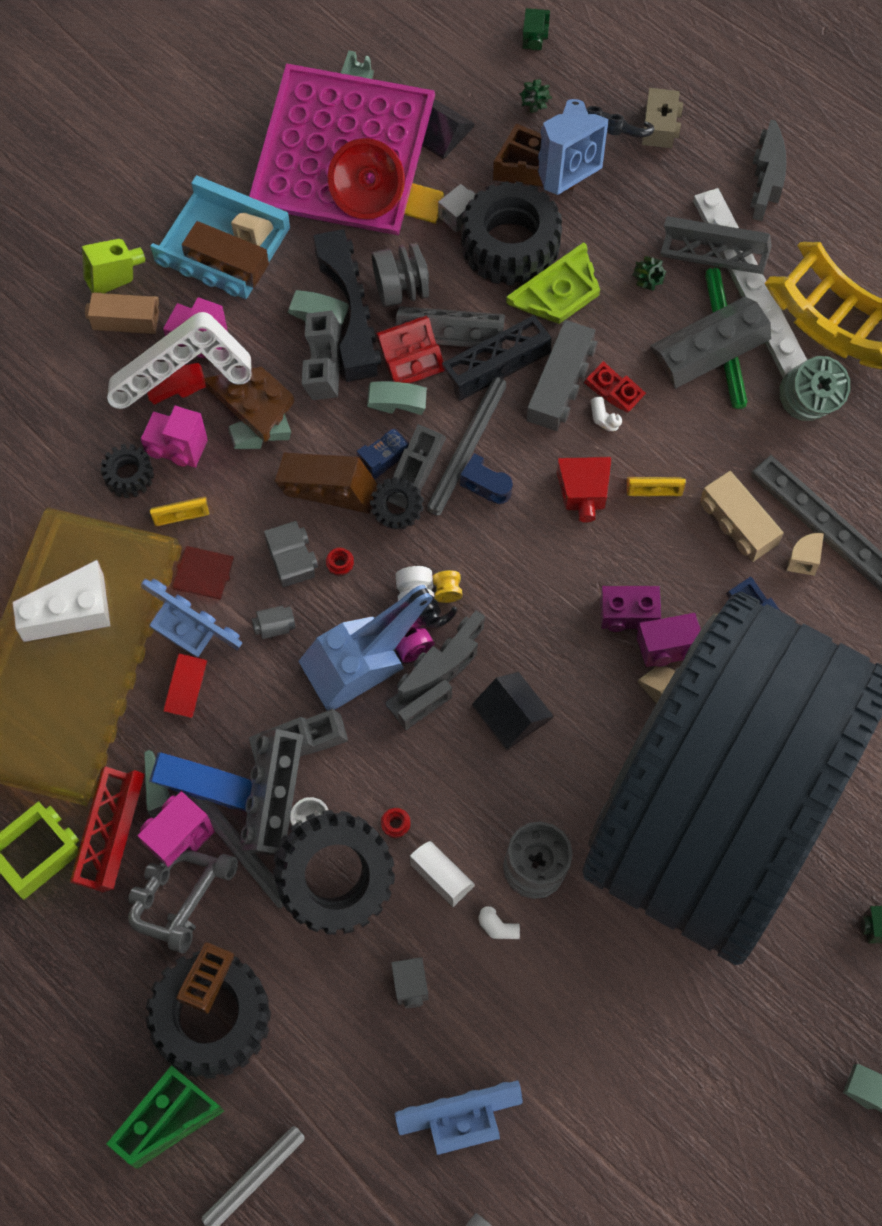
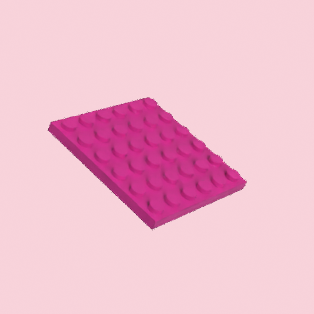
(316, 117)

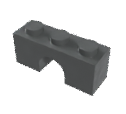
(321, 373)

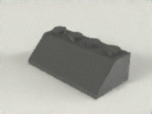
(712, 341)

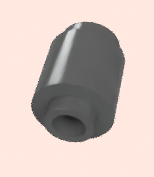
(273, 622)

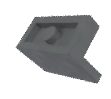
(414, 711)

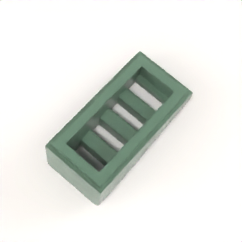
(155, 794)

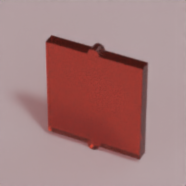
(203, 572)

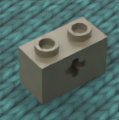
(662, 111)

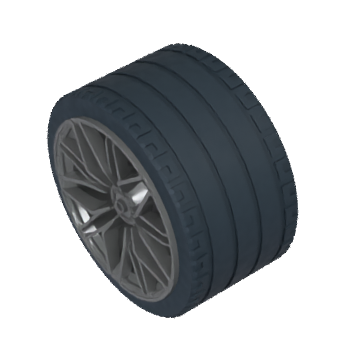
(735, 776)

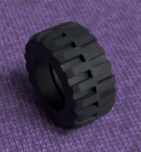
(510, 205)
(361, 900)
(221, 1055)

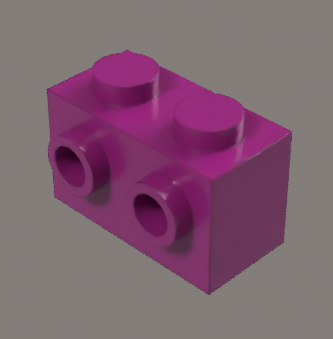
(628, 606)
(667, 639)

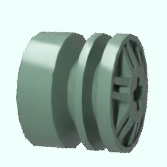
(800, 391)

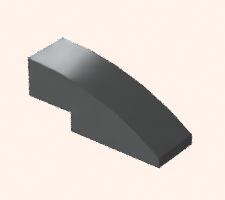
(418, 460)
(318, 732)

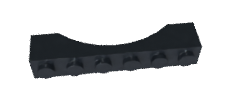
(356, 348)

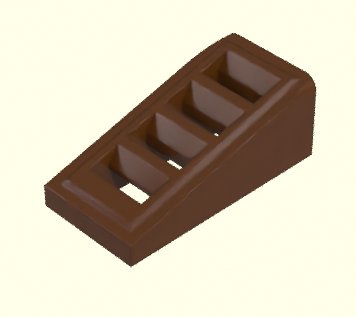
(205, 1004)

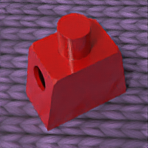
(584, 484)

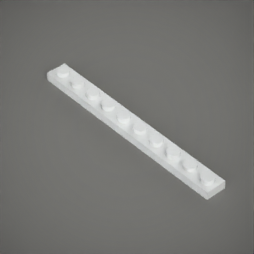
(783, 343)

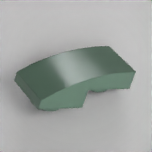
(310, 302)
(391, 395)
(245, 438)
(865, 1087)

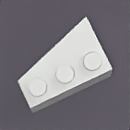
(64, 606)

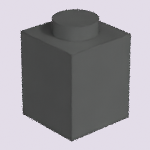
(410, 982)

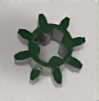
(535, 95)
(649, 273)

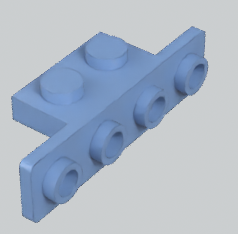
(184, 625)
(461, 1119)

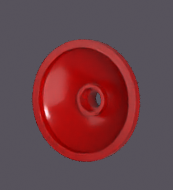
(350, 183)

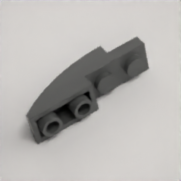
(770, 169)
(444, 663)

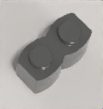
(290, 554)

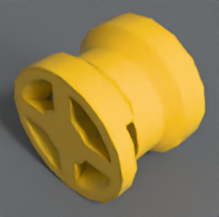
(447, 586)

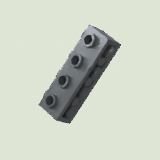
(271, 791)

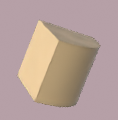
(251, 228)
(806, 554)

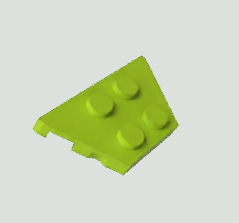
(559, 288)

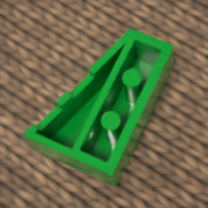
(163, 1118)

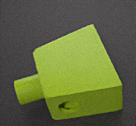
(109, 265)

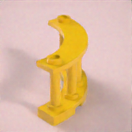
(816, 325)

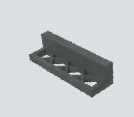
(720, 237)
(456, 327)

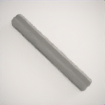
(253, 1178)

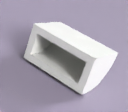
(441, 873)

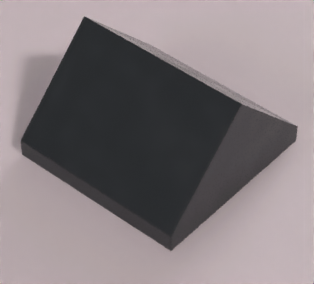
(445, 129)
(511, 709)

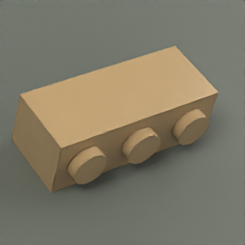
(741, 516)

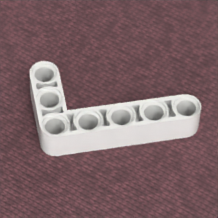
(176, 357)

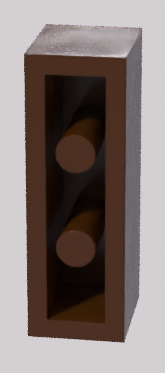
(226, 253)

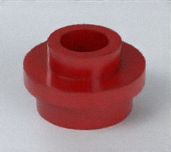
(339, 554)
(395, 814)

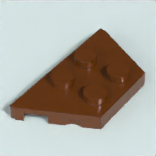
(256, 403)

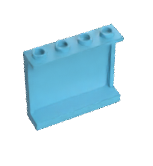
(217, 208)

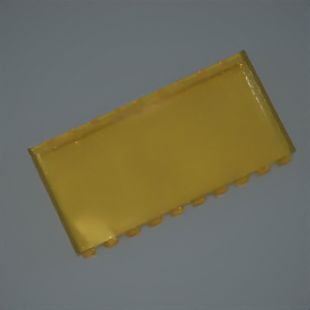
(71, 688)

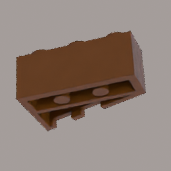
(519, 158)
(327, 480)

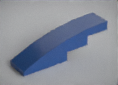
(201, 781)

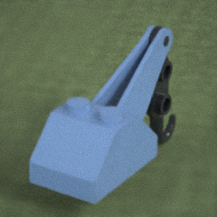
(576, 143)
(362, 650)

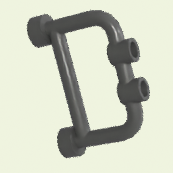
(176, 935)

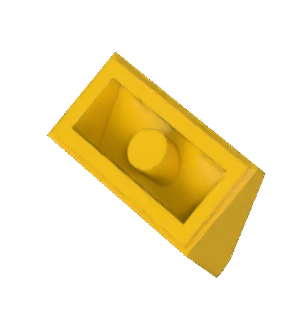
(423, 203)
(655, 486)
(179, 511)

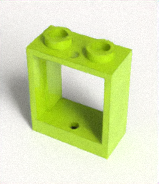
(52, 865)

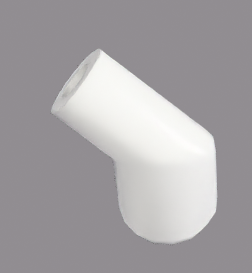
(602, 418)
(495, 927)

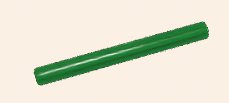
(732, 367)

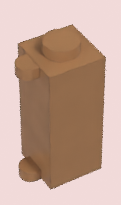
(123, 313)

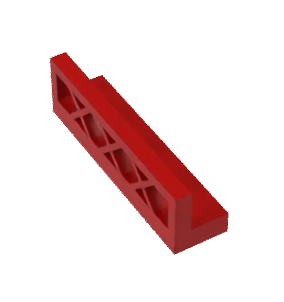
(118, 832)

